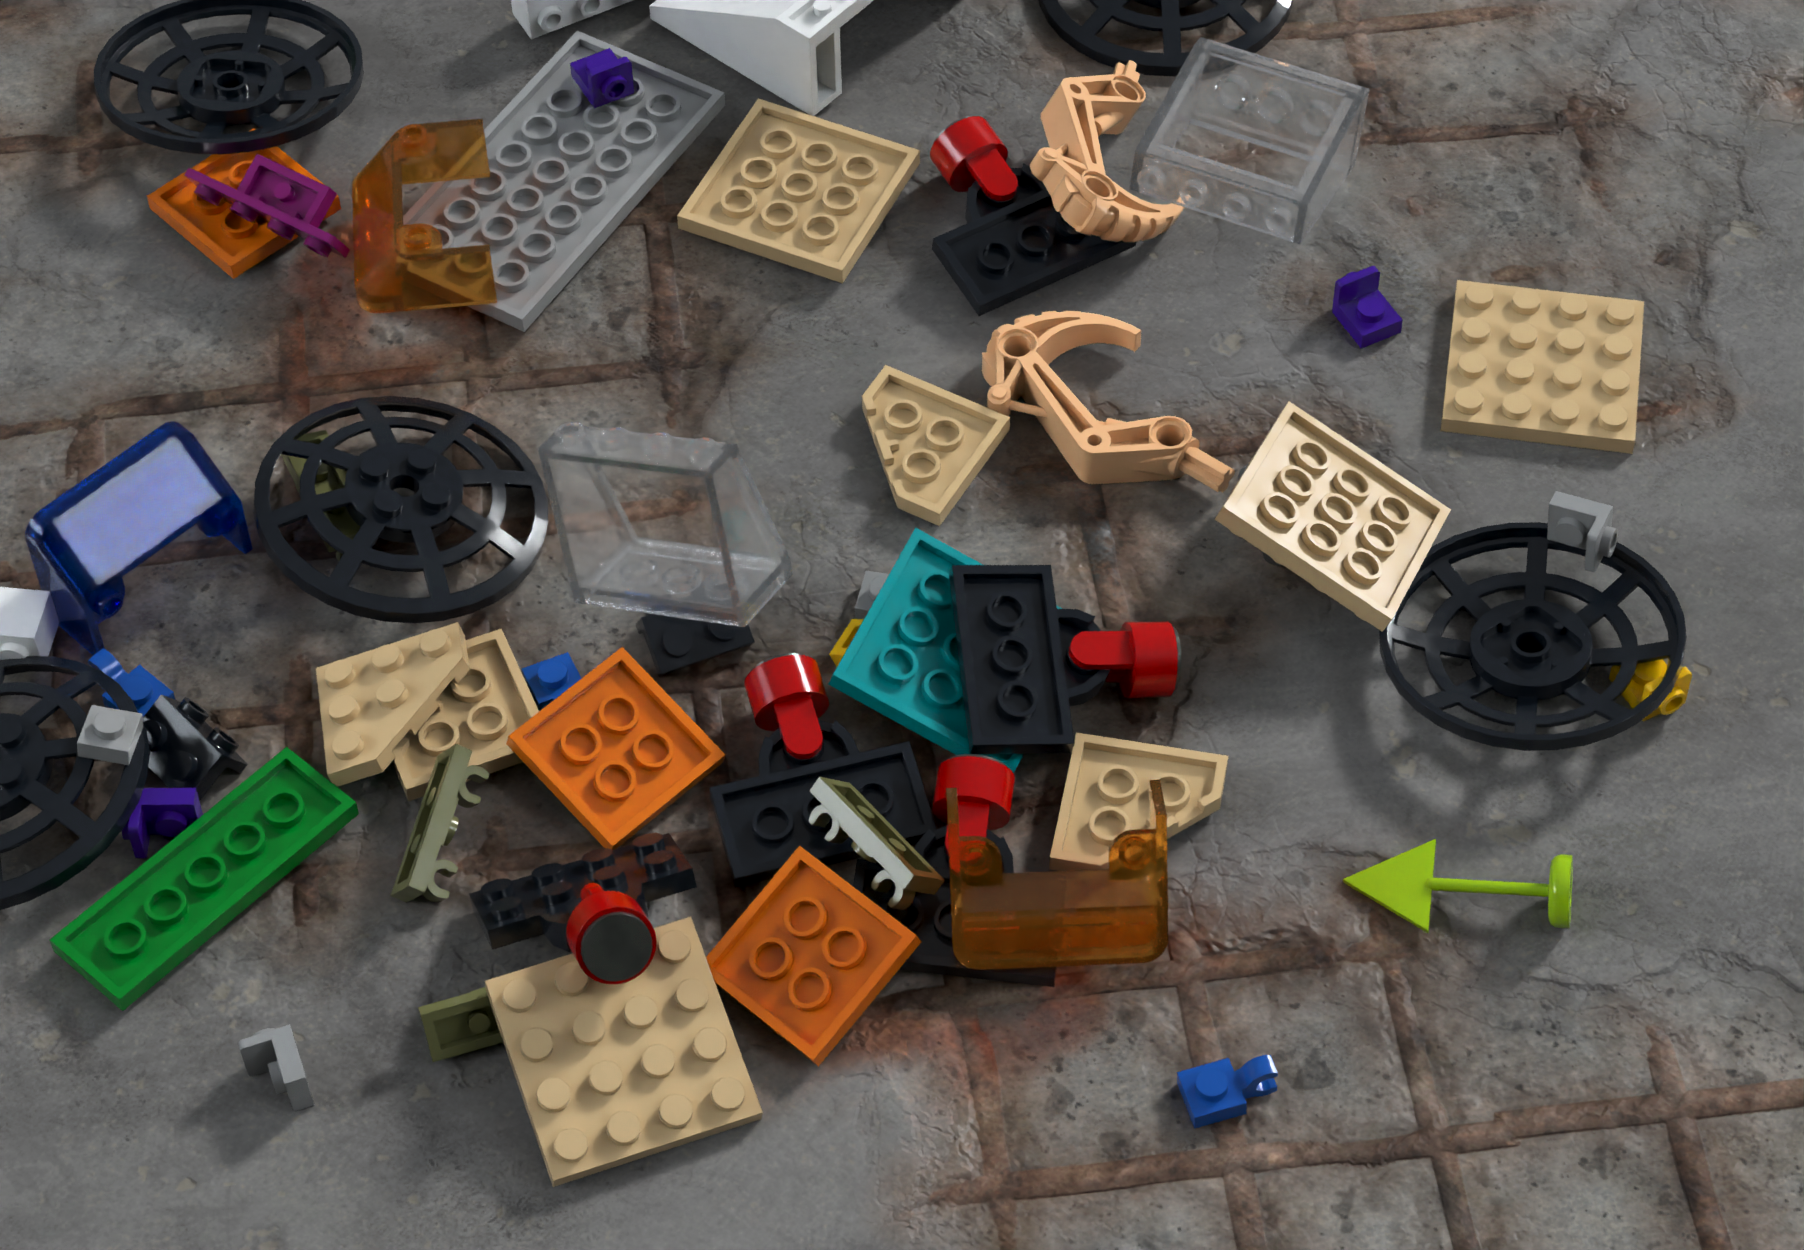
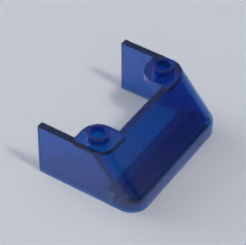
(123, 518)

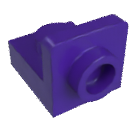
(603, 77)
(1364, 309)
(161, 813)

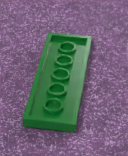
(204, 878)

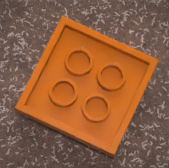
(216, 230)
(615, 749)
(810, 955)

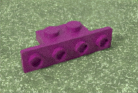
(279, 196)

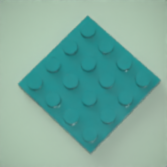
(908, 652)

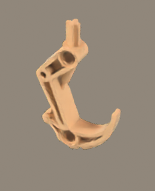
(1074, 163)
(1095, 449)

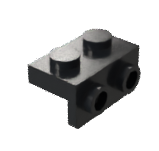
(686, 642)
(185, 748)

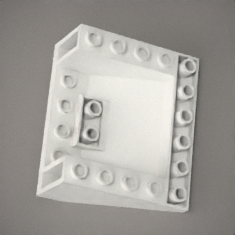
(776, 43)

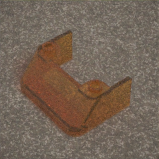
(406, 264)
(1060, 915)

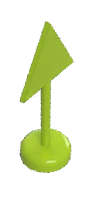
(1407, 883)

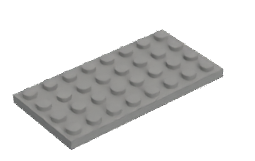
(565, 174)

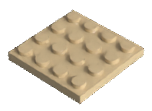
(799, 190)
(1543, 366)
(1334, 516)
(625, 1063)

